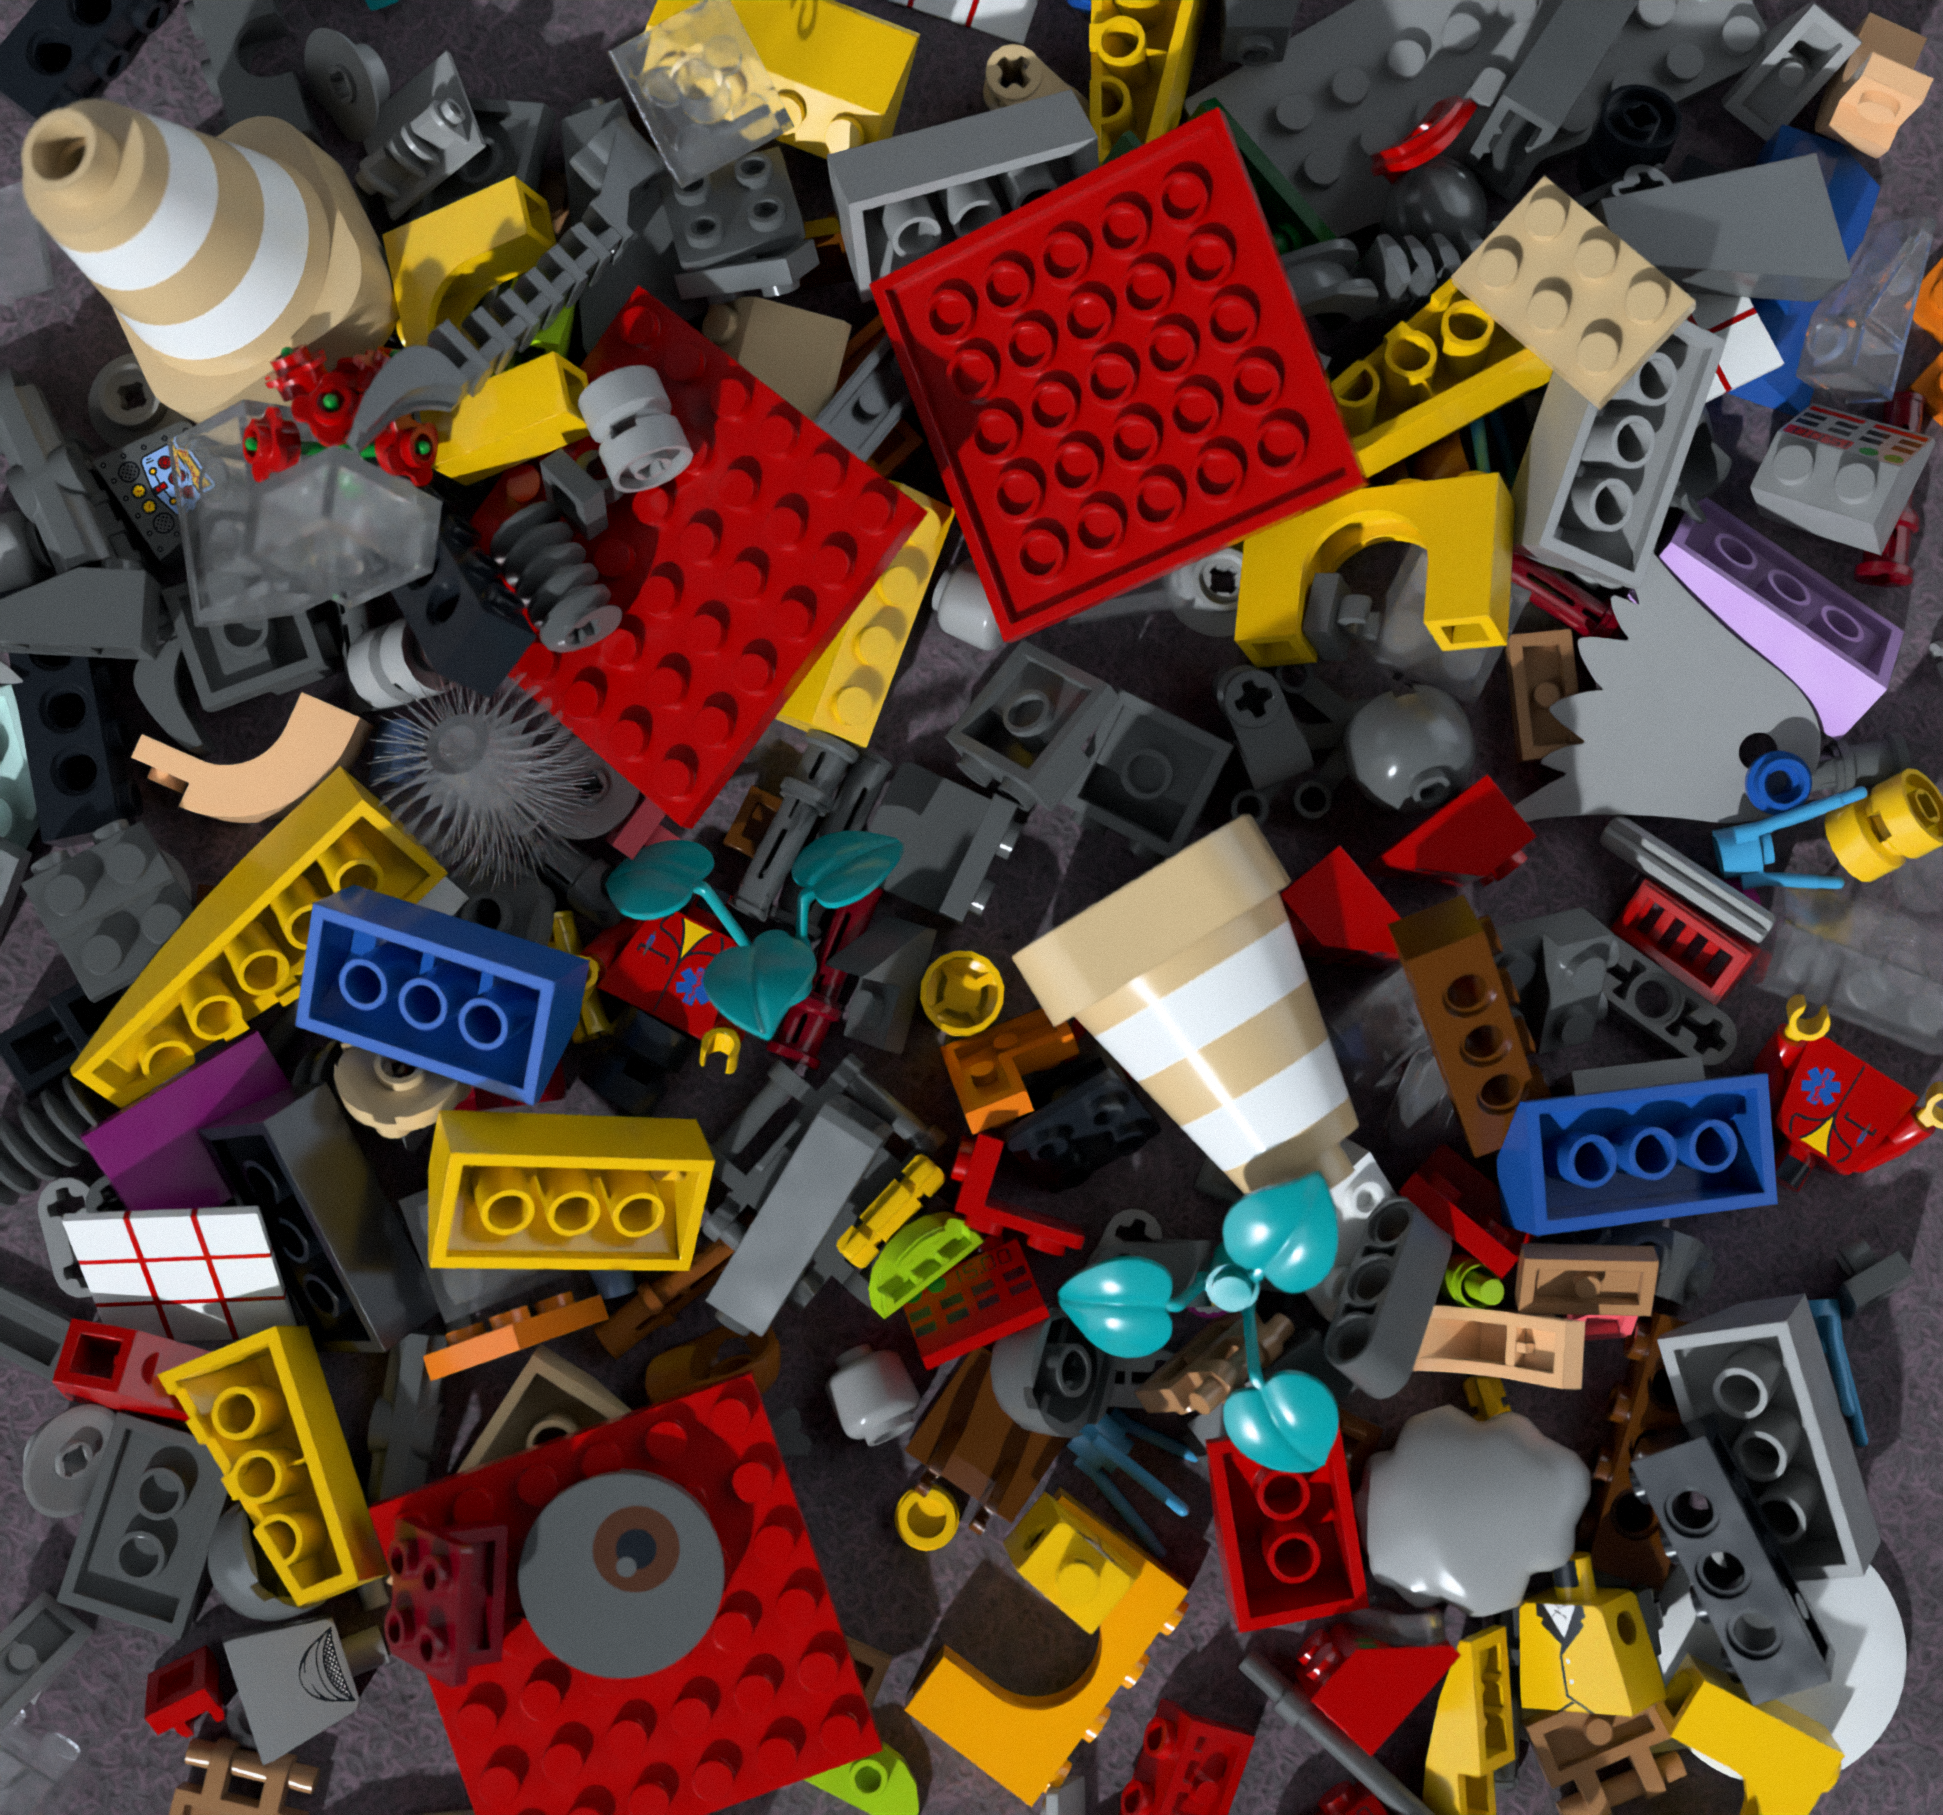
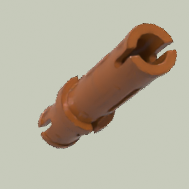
(666, 1296)

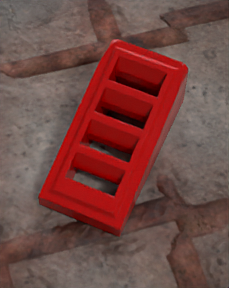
(1691, 974)

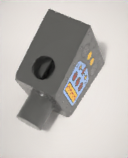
(145, 488)

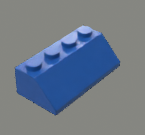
(1786, 321)
(439, 992)
(1638, 1155)

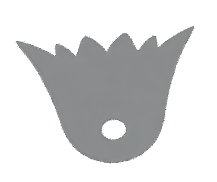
(1671, 717)

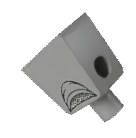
(299, 1678)

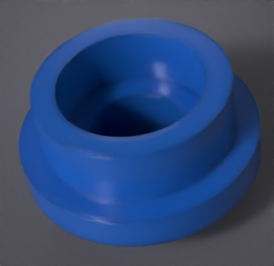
(1797, 782)

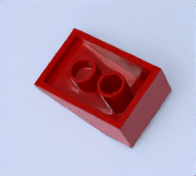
(1284, 1538)

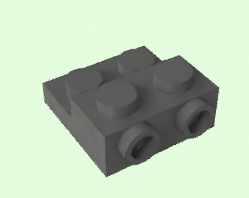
(251, 656)
(1031, 727)
(1147, 777)
(109, 905)
(1558, 975)

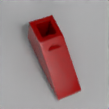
(120, 1368)

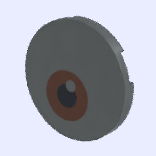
(621, 1574)

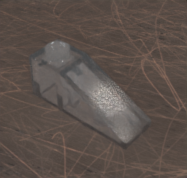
(1864, 325)

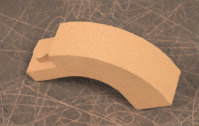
(1874, 88)
(275, 782)
(1504, 1345)

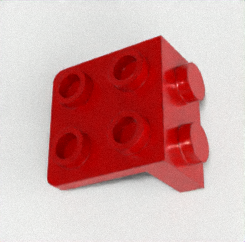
(975, 1168)

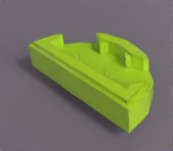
(919, 1257)
(874, 1784)

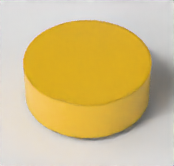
(927, 1521)

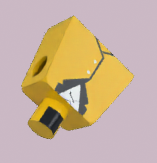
(1069, 1563)
(1586, 1647)

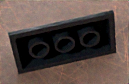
(325, 1218)

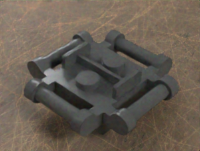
(761, 1179)

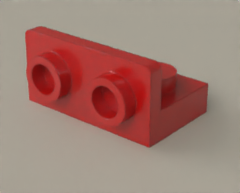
(1465, 1208)
(1186, 1765)

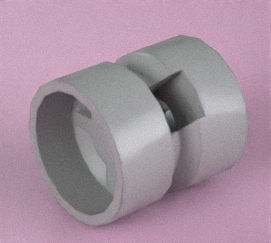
(635, 428)
(386, 664)

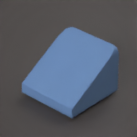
(386, 727)

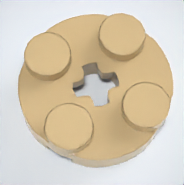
(392, 1103)

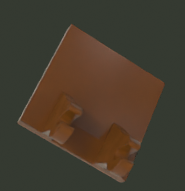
(980, 1445)

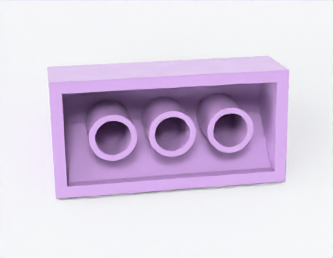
(1784, 613)

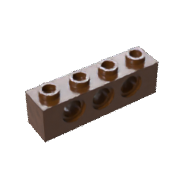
(1469, 1018)
(1631, 1548)

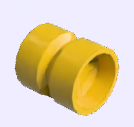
(1887, 826)
(962, 993)

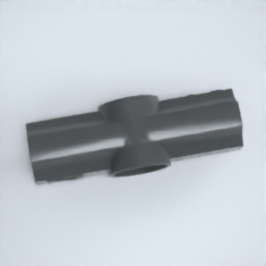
(50, 481)
(406, 1418)

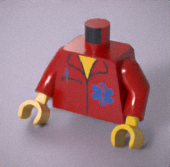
(662, 972)
(1835, 1105)

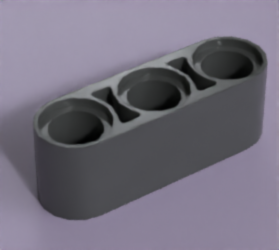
(1388, 1298)

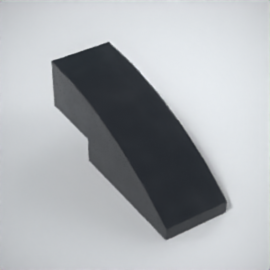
(50, 1041)

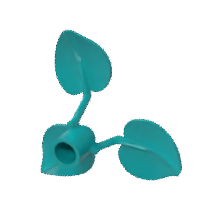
(766, 977)
(1271, 1232)

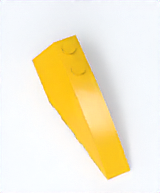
(251, 937)

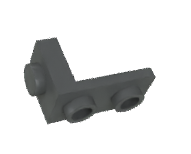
(1683, 1260)

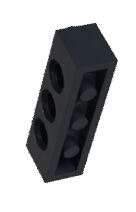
(66, 29)
(463, 608)
(57, 752)
(1767, 1660)

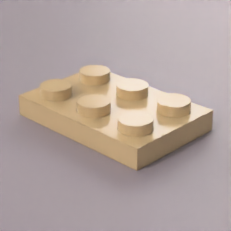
(1573, 292)

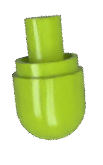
(1470, 1283)

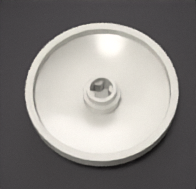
(1861, 1628)

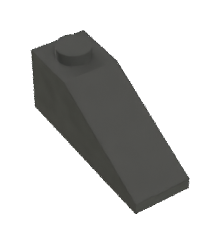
(85, 614)

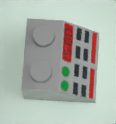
(1840, 476)

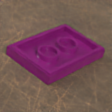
(154, 1144)

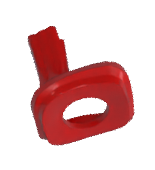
(1426, 139)

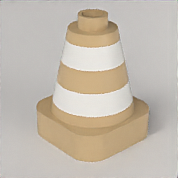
(211, 246)
(1208, 1007)

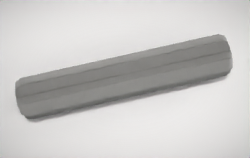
(1687, 879)

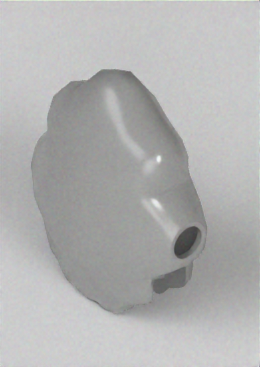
(1469, 1509)

